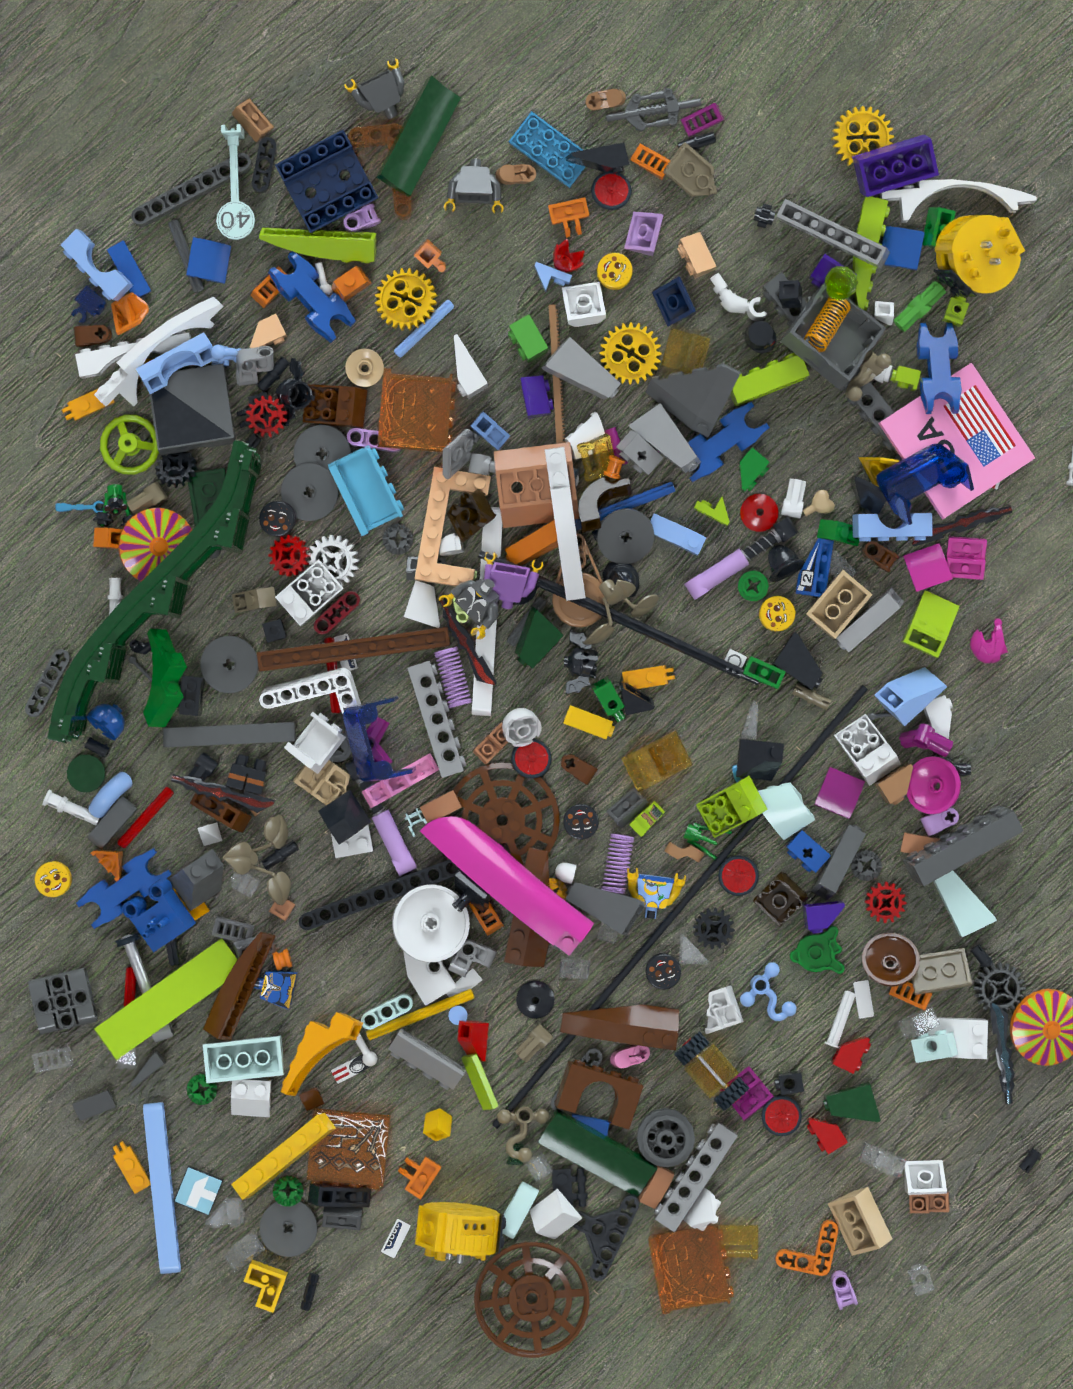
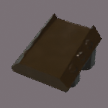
(470, 514)
(780, 898)

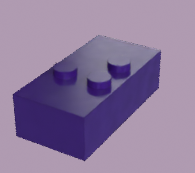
(895, 165)

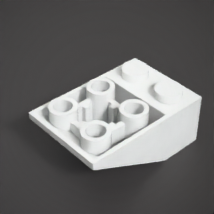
(309, 593)
(867, 749)

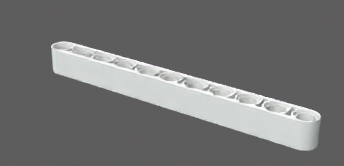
(486, 647)

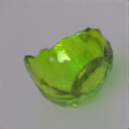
(840, 283)

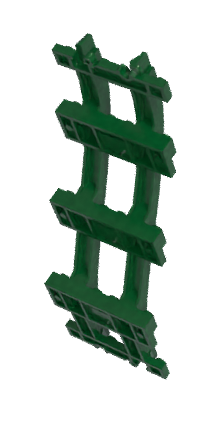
(157, 594)

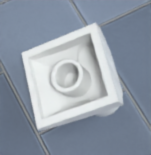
(584, 304)

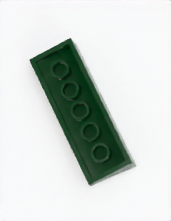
(418, 136)
(597, 1153)

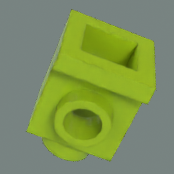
(953, 317)
(905, 377)

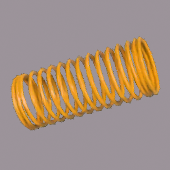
(835, 310)

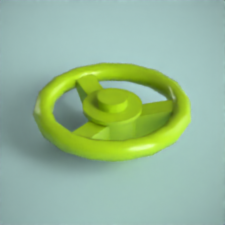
(128, 444)

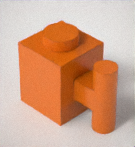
(428, 255)

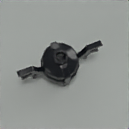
(294, 392)
(580, 663)

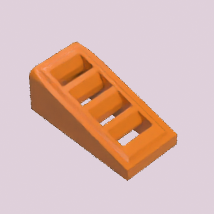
(647, 167)
(258, 297)
(494, 927)
(924, 1003)

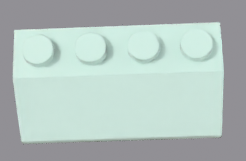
(243, 1059)

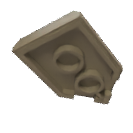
(691, 172)

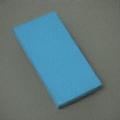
(547, 149)

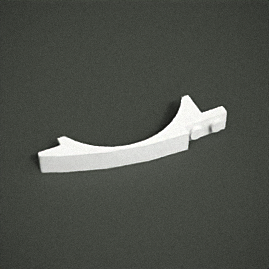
(911, 197)
(125, 379)
(565, 523)

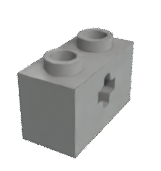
(648, 457)

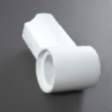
(793, 502)

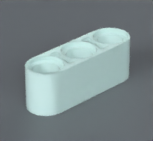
(393, 1003)
(519, 1208)

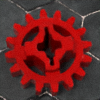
(258, 417)
(297, 554)
(891, 908)

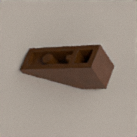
(222, 811)

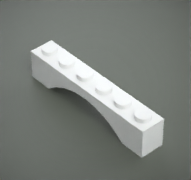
(96, 362)

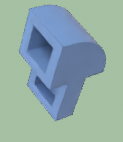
(489, 430)

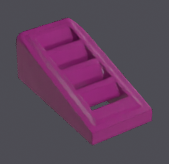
(712, 122)

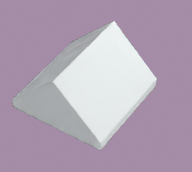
(924, 1177)
(553, 1215)

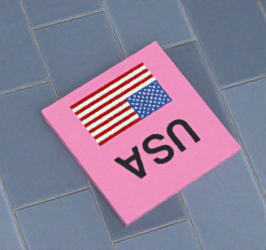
(977, 435)

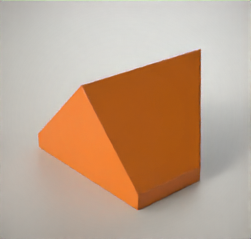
(111, 861)

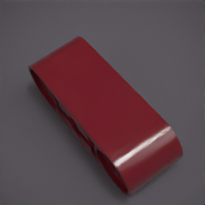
(330, 613)

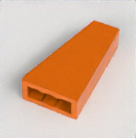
(533, 545)

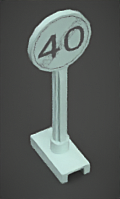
(234, 218)

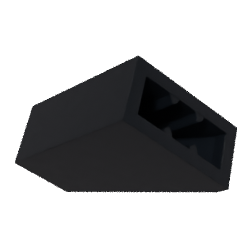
(799, 662)

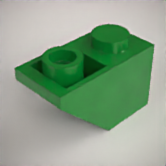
(750, 468)
(837, 532)

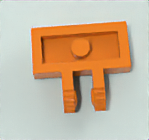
(569, 211)
(422, 1177)

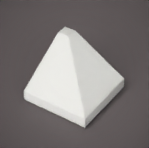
(884, 312)
(210, 834)

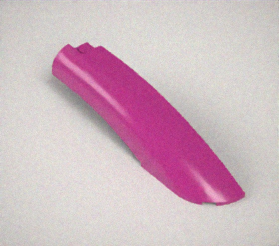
(508, 881)

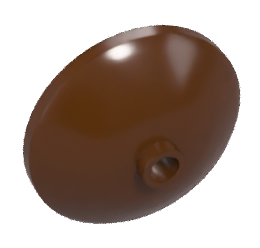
(894, 950)

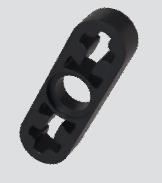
(272, 152)

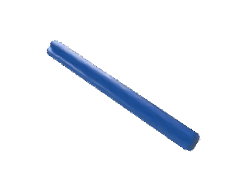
(634, 501)

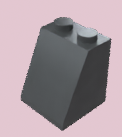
(199, 880)

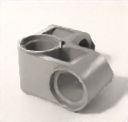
(252, 361)
(481, 954)

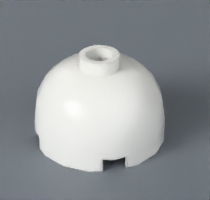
(521, 727)

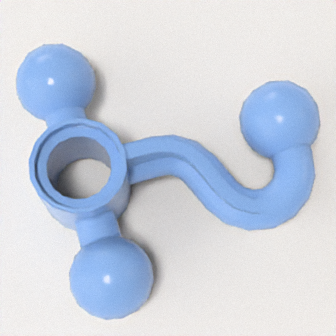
(223, 354)
(748, 998)

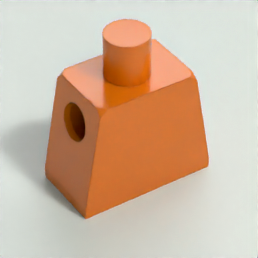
(350, 283)

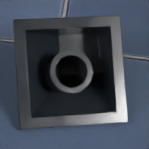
(868, 496)
(759, 759)
(344, 817)

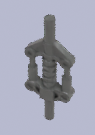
(672, 107)

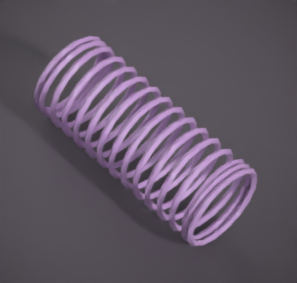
(455, 702)
(621, 890)

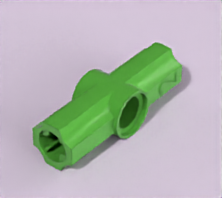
(919, 306)

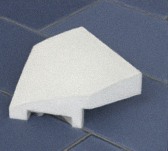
(703, 1210)

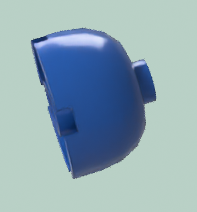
(107, 719)

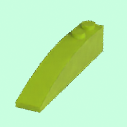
(324, 244)

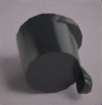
(760, 337)

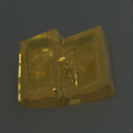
(685, 351)

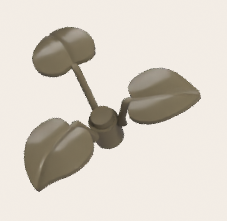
(612, 595)
(243, 858)

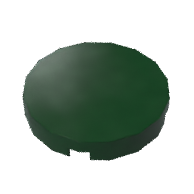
(86, 773)

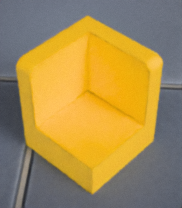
(437, 1124)

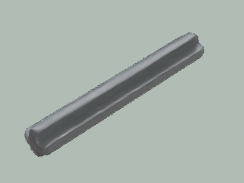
(184, 252)

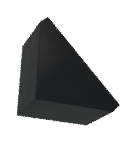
(635, 700)

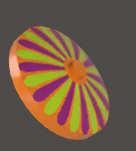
(149, 539)
(1044, 1027)

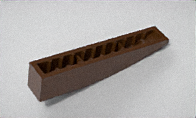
(238, 988)

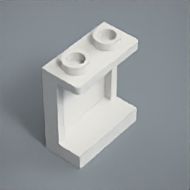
(316, 743)

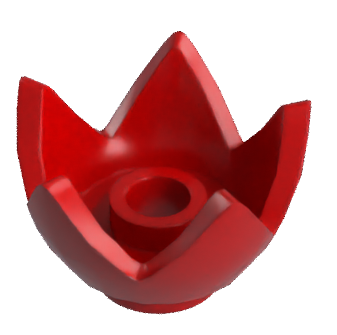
(567, 261)

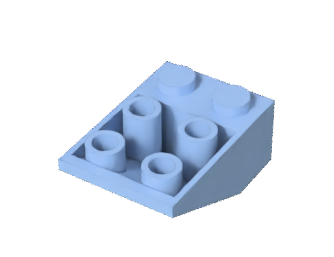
(910, 694)

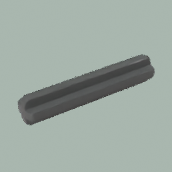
(515, 635)

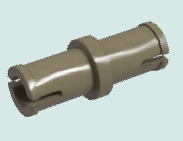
(812, 697)

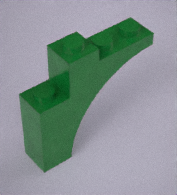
(167, 670)

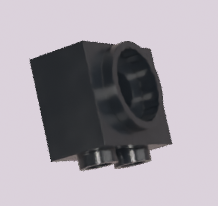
(192, 692)

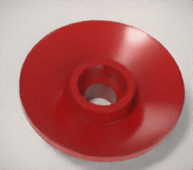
(752, 520)

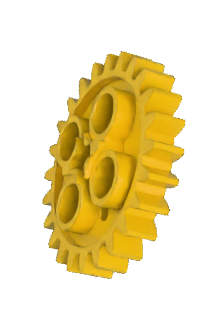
(861, 120)
(412, 284)
(639, 338)

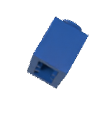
(801, 841)

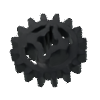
(176, 468)
(703, 936)

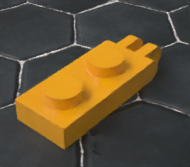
(84, 406)
(648, 677)
(131, 1168)

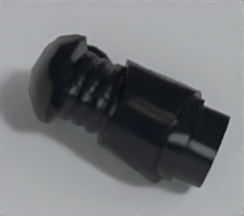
(962, 768)

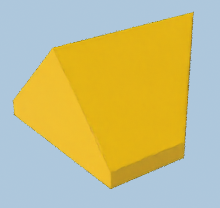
(875, 465)

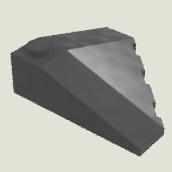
(696, 396)

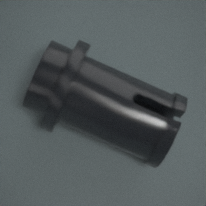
(97, 747)
(981, 956)
(1030, 1160)

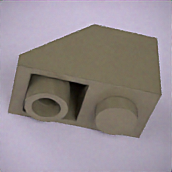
(254, 600)

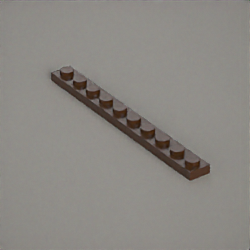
(353, 649)

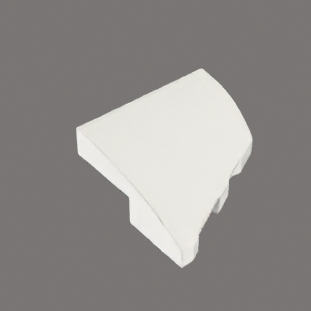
(585, 432)
(423, 605)
(722, 1010)

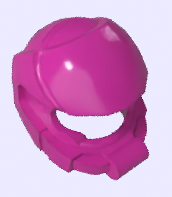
(989, 650)

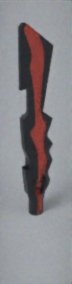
(965, 523)
(465, 641)
(221, 792)

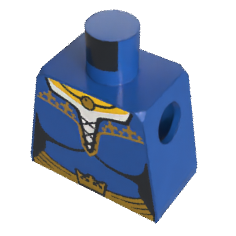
(277, 987)

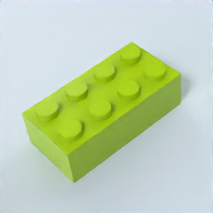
(769, 379)

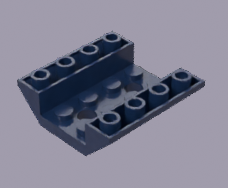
(320, 169)

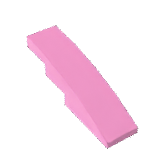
(387, 788)

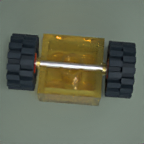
(711, 1071)

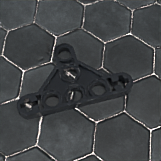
(601, 1241)

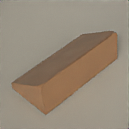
(252, 120)

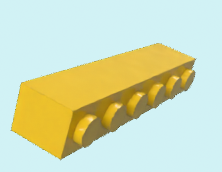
(283, 1156)

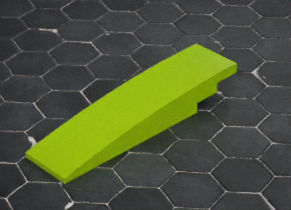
(167, 999)

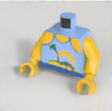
(654, 890)

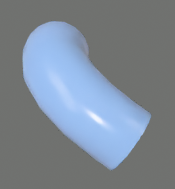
(109, 794)

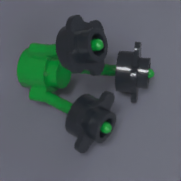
(115, 503)

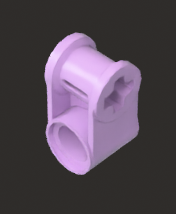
(362, 218)
(936, 822)
(843, 1293)

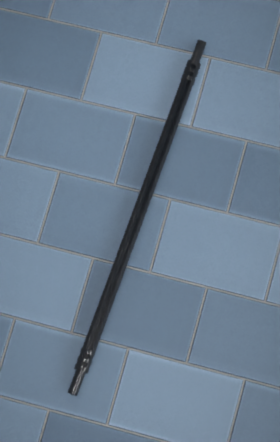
(638, 626)

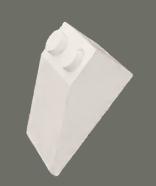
(469, 376)
(969, 1035)

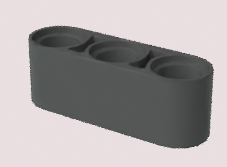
(112, 822)

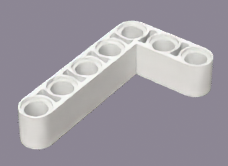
(316, 689)

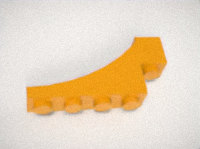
(316, 1044)

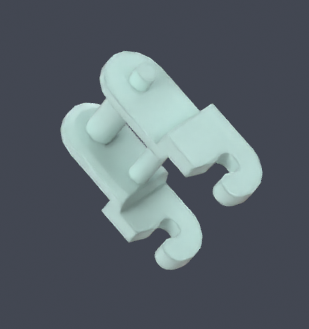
(408, 817)

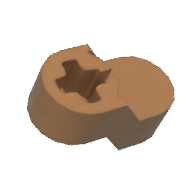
(614, 98)
(524, 172)
(689, 851)

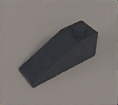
(603, 158)
(338, 1196)

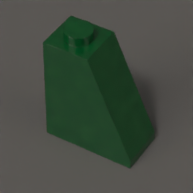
(536, 639)
(853, 1103)

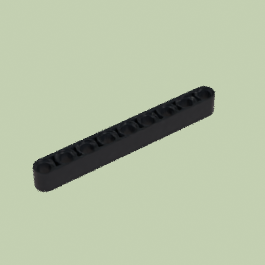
(372, 901)

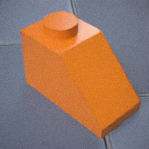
(106, 537)

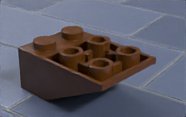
(336, 406)

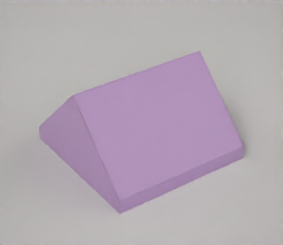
(643, 232)

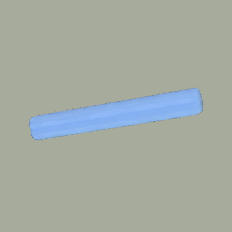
(423, 329)

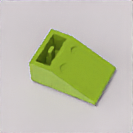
(930, 624)
(731, 807)

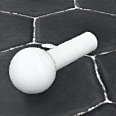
(326, 288)
(369, 1057)

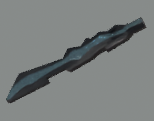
(999, 1022)

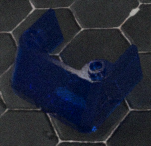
(919, 474)
(355, 723)

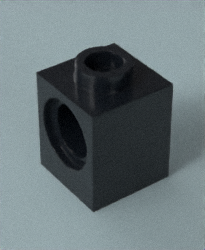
(790, 294)
(274, 631)
(797, 1086)

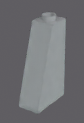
(581, 370)
(664, 436)
(869, 620)

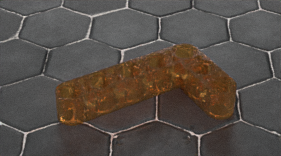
(386, 139)

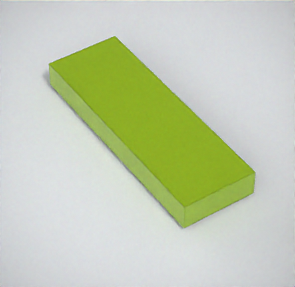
(479, 1082)

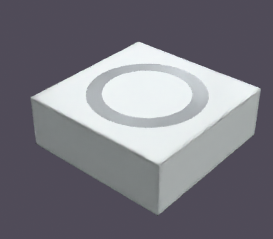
(735, 658)

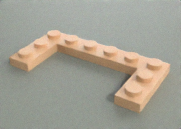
(427, 566)

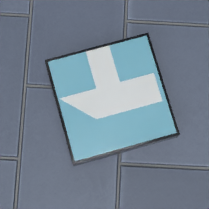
(198, 1190)

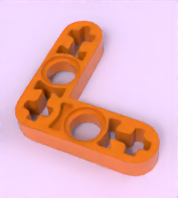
(813, 1260)

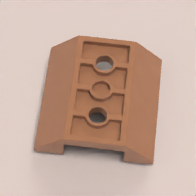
(529, 468)

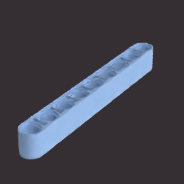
(161, 1188)

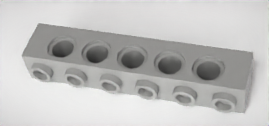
(833, 234)
(446, 767)
(673, 1219)

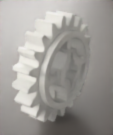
(339, 556)

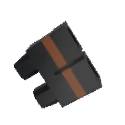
(256, 775)

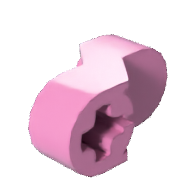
(621, 1057)

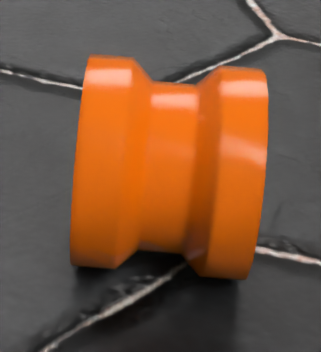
(282, 959)

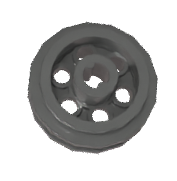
(684, 1129)

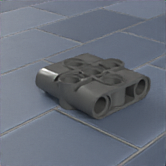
(46, 990)

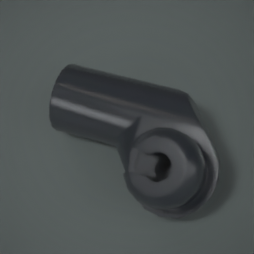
(140, 647)

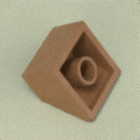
(895, 784)

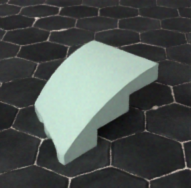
(785, 809)

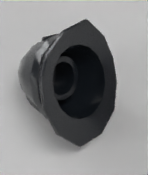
(783, 563)
(622, 572)

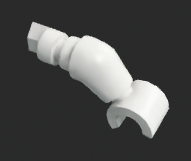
(734, 303)

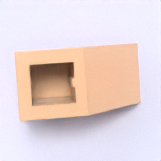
(268, 332)

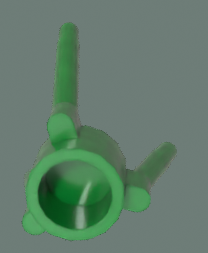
(694, 834)

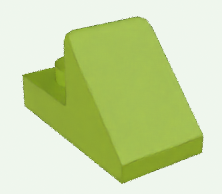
(718, 514)

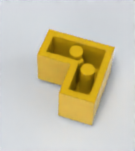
(271, 1282)

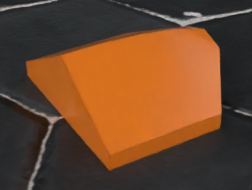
(128, 312)

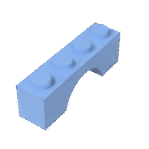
(80, 248)
(157, 371)
(870, 526)

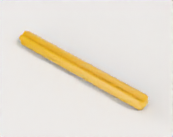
(420, 1014)

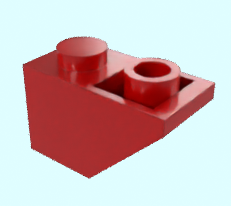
(473, 1037)
(849, 1054)
(828, 1133)

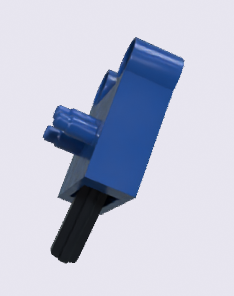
(162, 921)

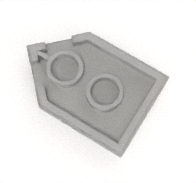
(458, 453)

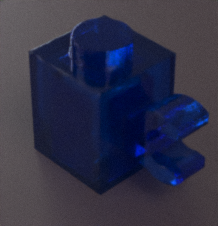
(89, 302)

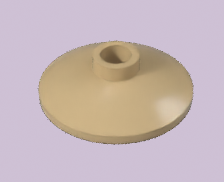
(360, 358)

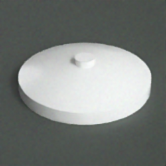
(428, 923)

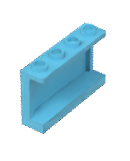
(366, 489)

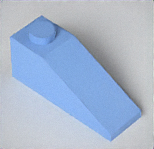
(677, 534)

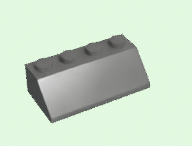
(427, 1059)

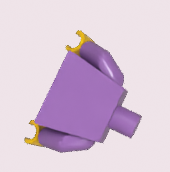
(511, 581)

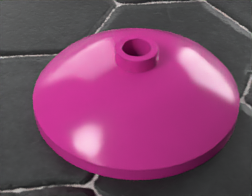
(923, 781)

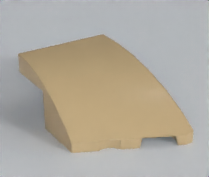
(326, 785)

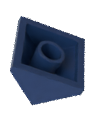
(674, 302)

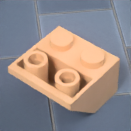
(696, 255)

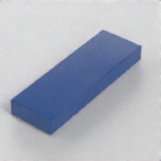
(128, 267)

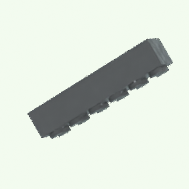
(962, 845)

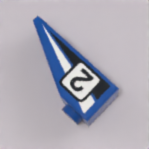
(815, 571)

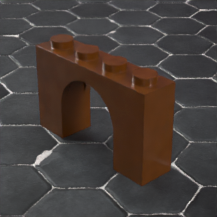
(579, 1076)

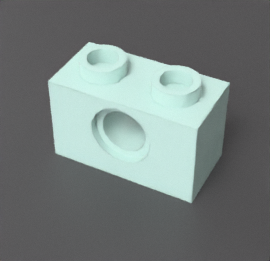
(945, 1046)

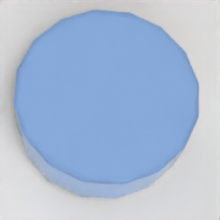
(457, 1014)

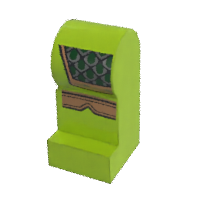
(646, 818)

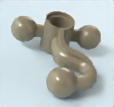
(869, 369)
(505, 1116)

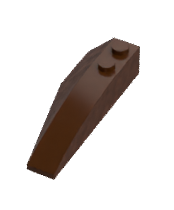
(524, 944)
(626, 1024)

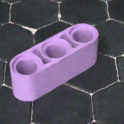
(365, 440)

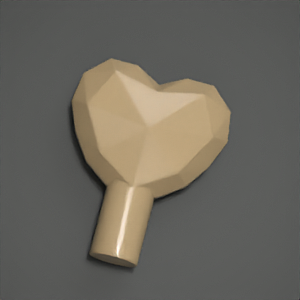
(820, 503)

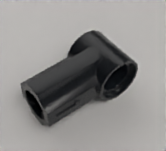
(203, 767)

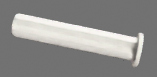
(840, 1019)

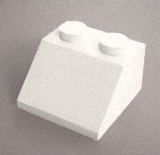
(251, 1097)

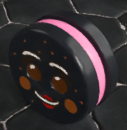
(277, 518)
(581, 821)
(663, 971)

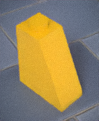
(588, 722)

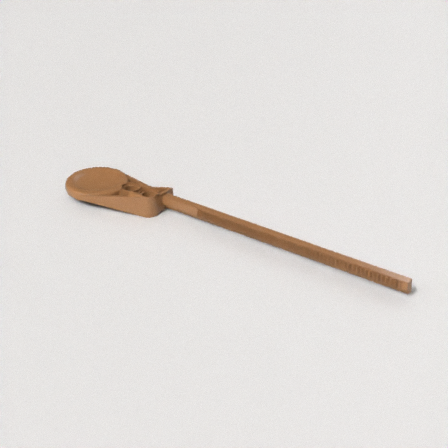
(567, 611)

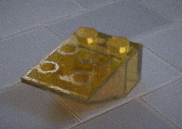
(656, 761)

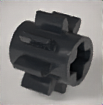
(764, 215)

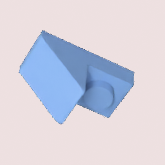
(545, 274)

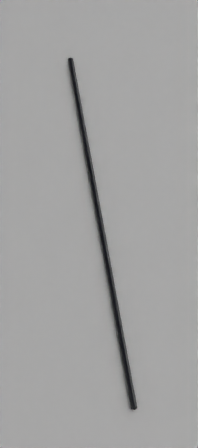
(683, 902)

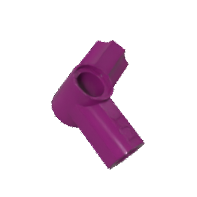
(375, 733)
(926, 738)

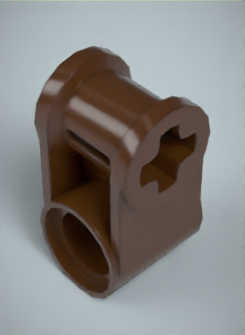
(88, 335)
(880, 556)
(581, 770)

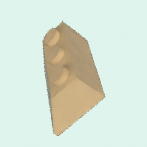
(838, 604)
(860, 1221)

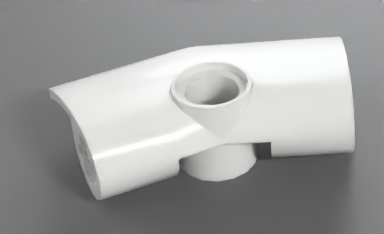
(427, 983)

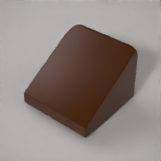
(311, 1098)

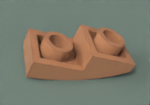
(491, 745)
(441, 806)
(915, 842)
(656, 1187)
(929, 1203)

